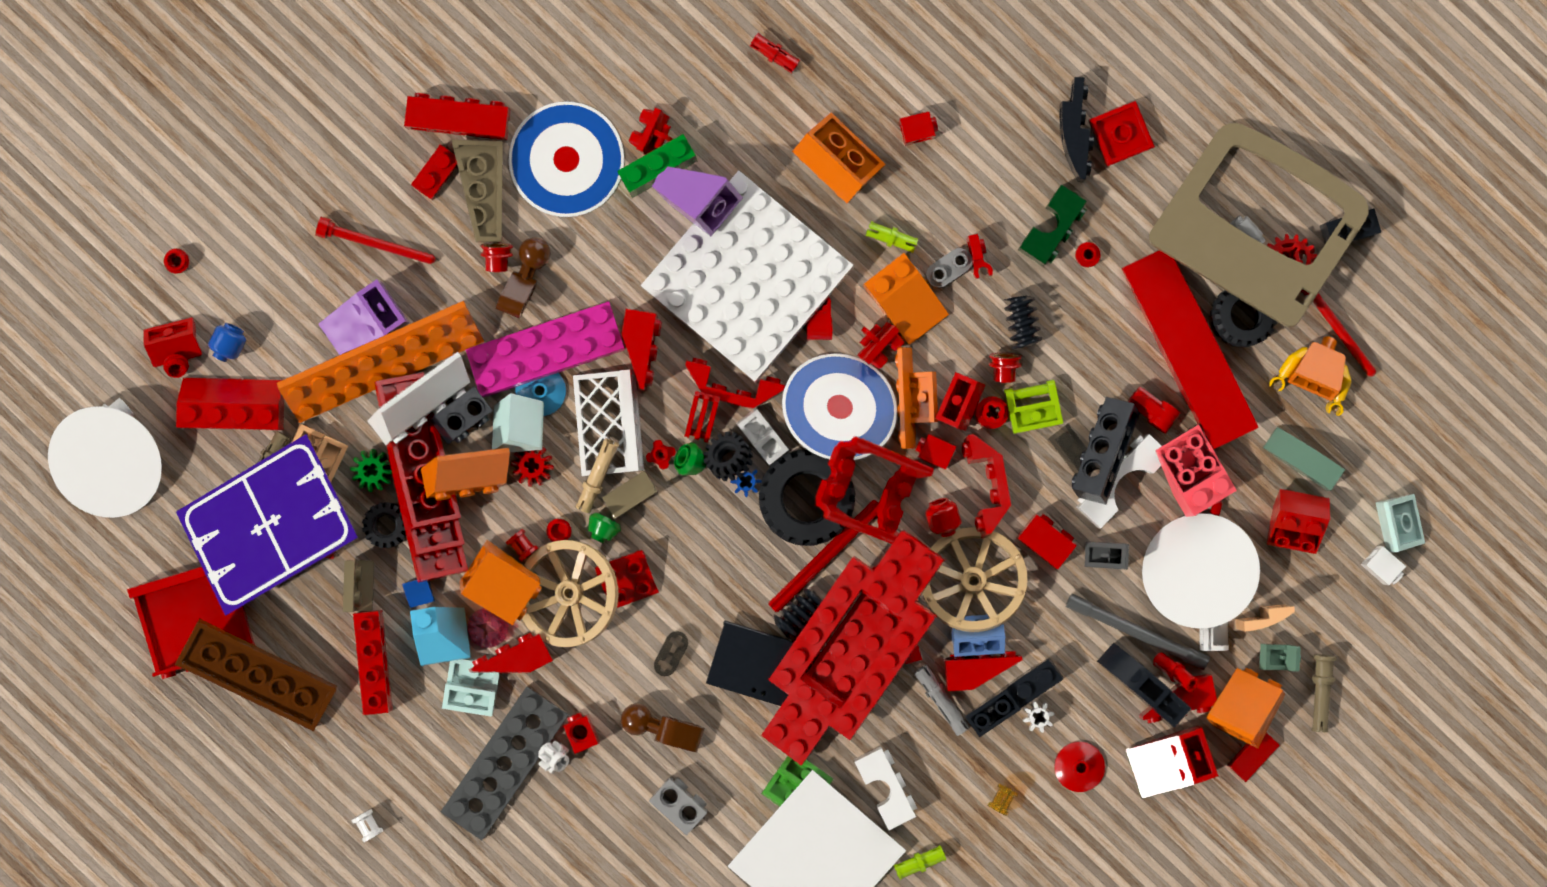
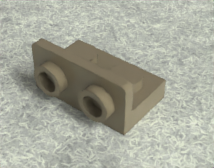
(358, 585)

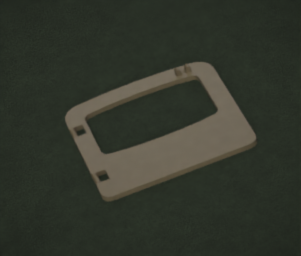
(1234, 259)

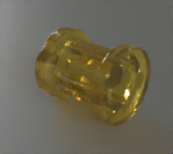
(1010, 794)

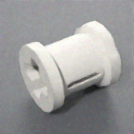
(359, 820)

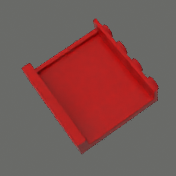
(172, 609)

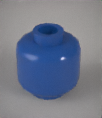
(227, 342)

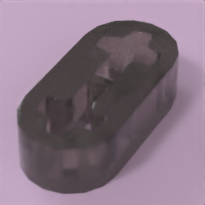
(665, 650)

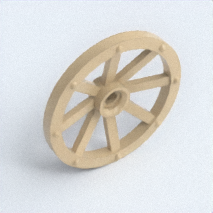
(976, 573)
(562, 590)

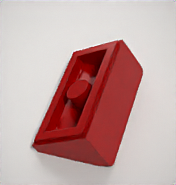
(1250, 758)

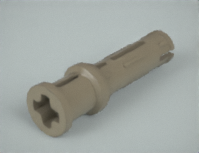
(1323, 679)

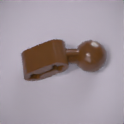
(520, 287)
(637, 720)

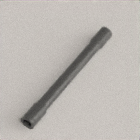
(1185, 653)

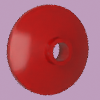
(1070, 757)

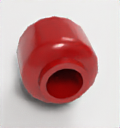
(943, 517)

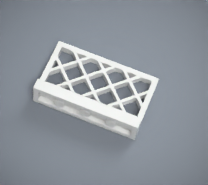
(629, 418)

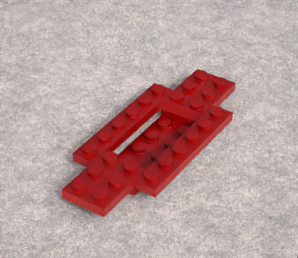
(861, 653)

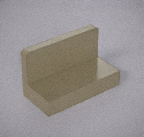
(629, 494)

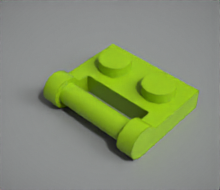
(1034, 415)

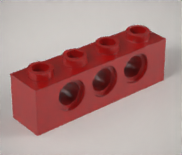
(372, 662)

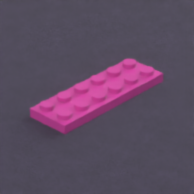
(545, 349)

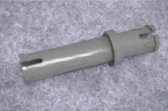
(943, 702)

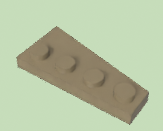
(481, 180)

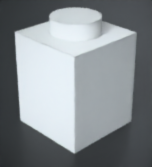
(1384, 566)

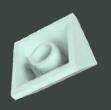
(518, 424)
(1400, 523)

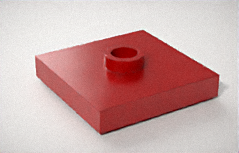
(1121, 133)

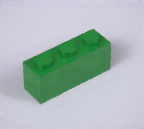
(642, 173)

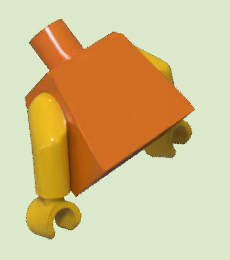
(1318, 371)

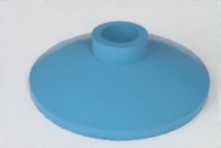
(554, 392)

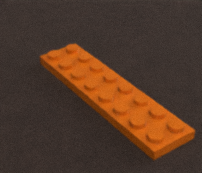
(381, 359)

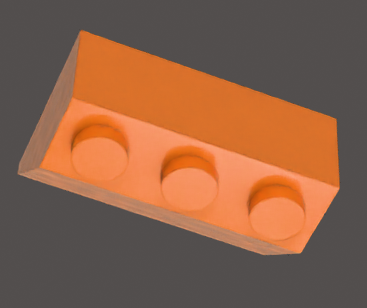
(838, 157)
(466, 473)

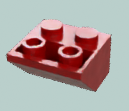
(1298, 521)

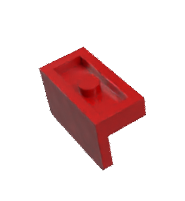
(170, 339)

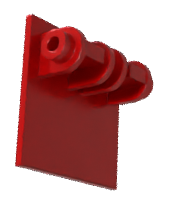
(632, 577)

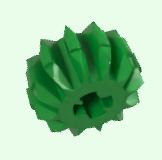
(372, 480)

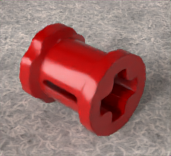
(522, 545)

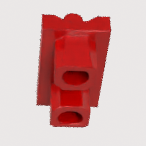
(655, 132)
(876, 340)

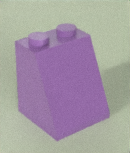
(698, 196)

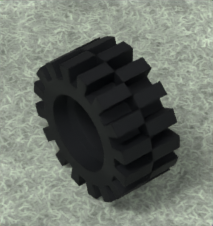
(736, 464)
(370, 525)

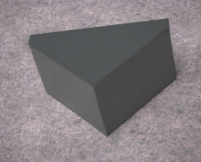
(1106, 555)

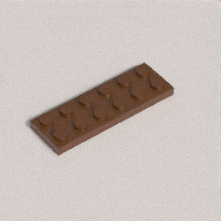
(256, 675)

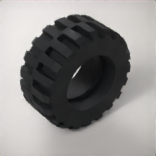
(773, 508)

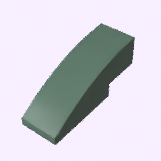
(1304, 459)

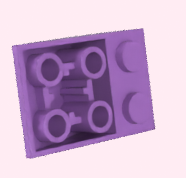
(363, 318)

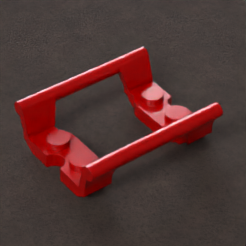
(896, 489)

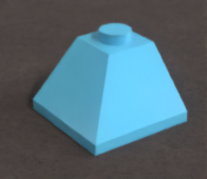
(440, 634)

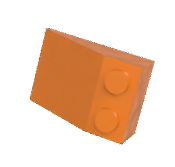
(906, 298)

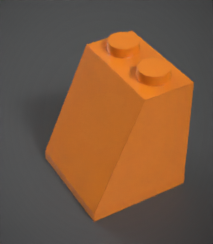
(499, 583)
(1246, 706)

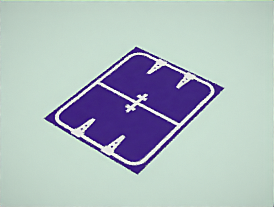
(266, 524)

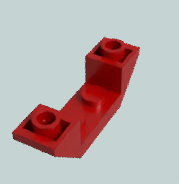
(766, 390)
(977, 452)

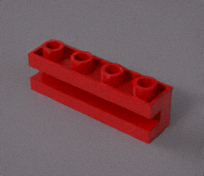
(457, 117)

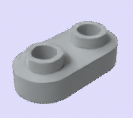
(949, 268)

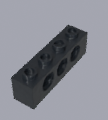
(1100, 486)

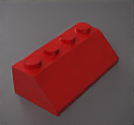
(230, 404)

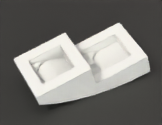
(762, 436)

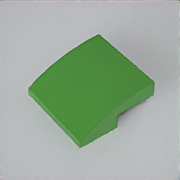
(788, 778)

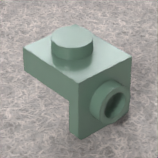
(1280, 657)

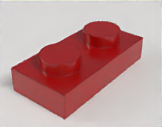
(435, 172)

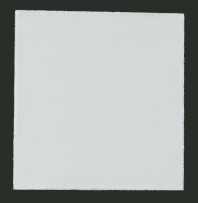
(817, 843)

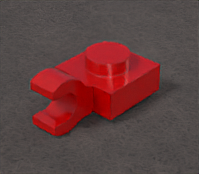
(977, 249)

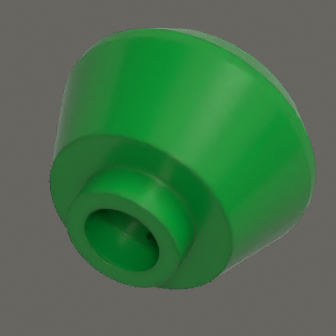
(689, 460)
(602, 527)

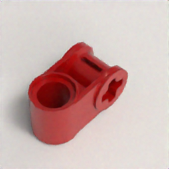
(820, 324)

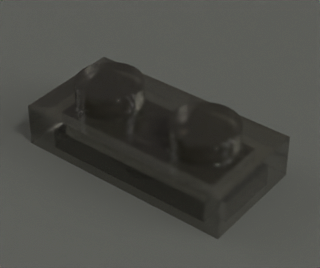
(1068, 447)

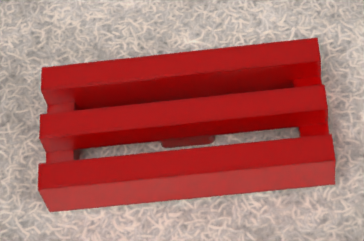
(697, 432)

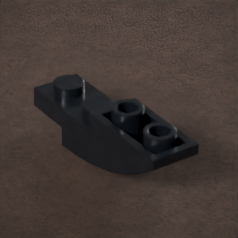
(1076, 140)
(1144, 685)
(1014, 696)

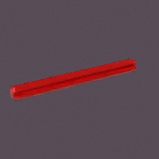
(821, 559)

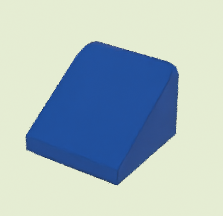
(418, 593)

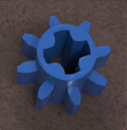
(746, 489)

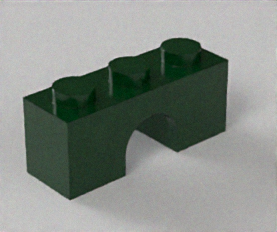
(1066, 208)

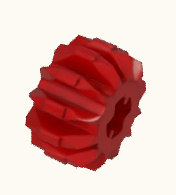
(527, 472)

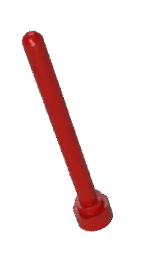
(326, 228)
(1343, 334)

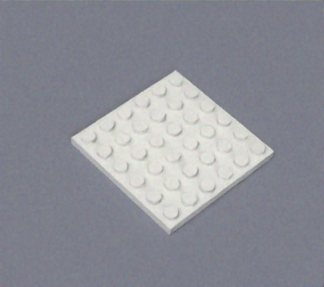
(750, 280)

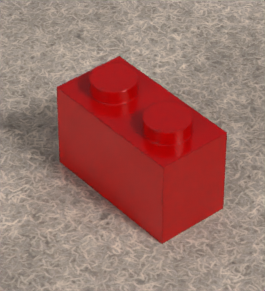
(960, 401)
(1046, 540)

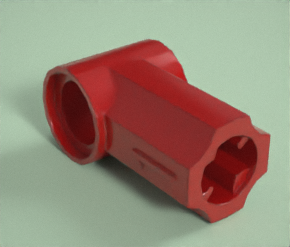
(1159, 413)

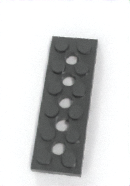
(508, 780)

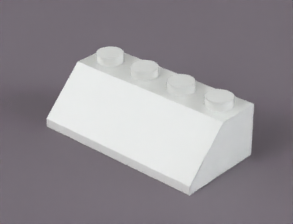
(420, 399)

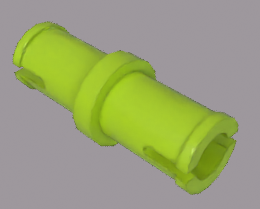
(891, 237)
(920, 862)

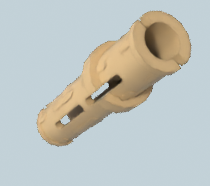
(592, 485)

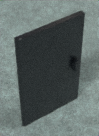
(746, 662)

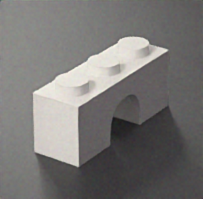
(897, 807)

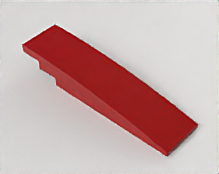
(1190, 349)
(429, 524)

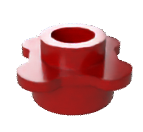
(658, 447)

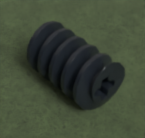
(1022, 321)
(798, 613)

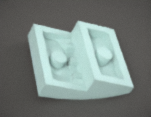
(470, 691)

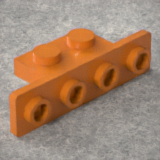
(916, 397)

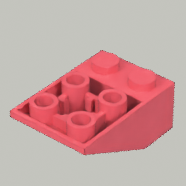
(1194, 472)

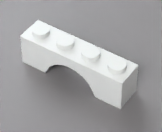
(1140, 457)

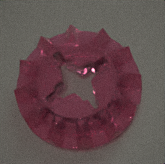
(477, 633)

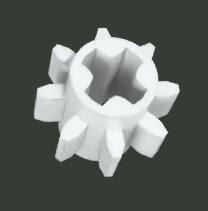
(1031, 719)
(553, 757)

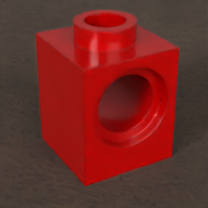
(918, 128)
(935, 451)
(581, 744)

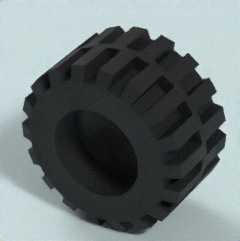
(1229, 332)

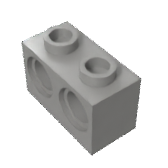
(674, 809)

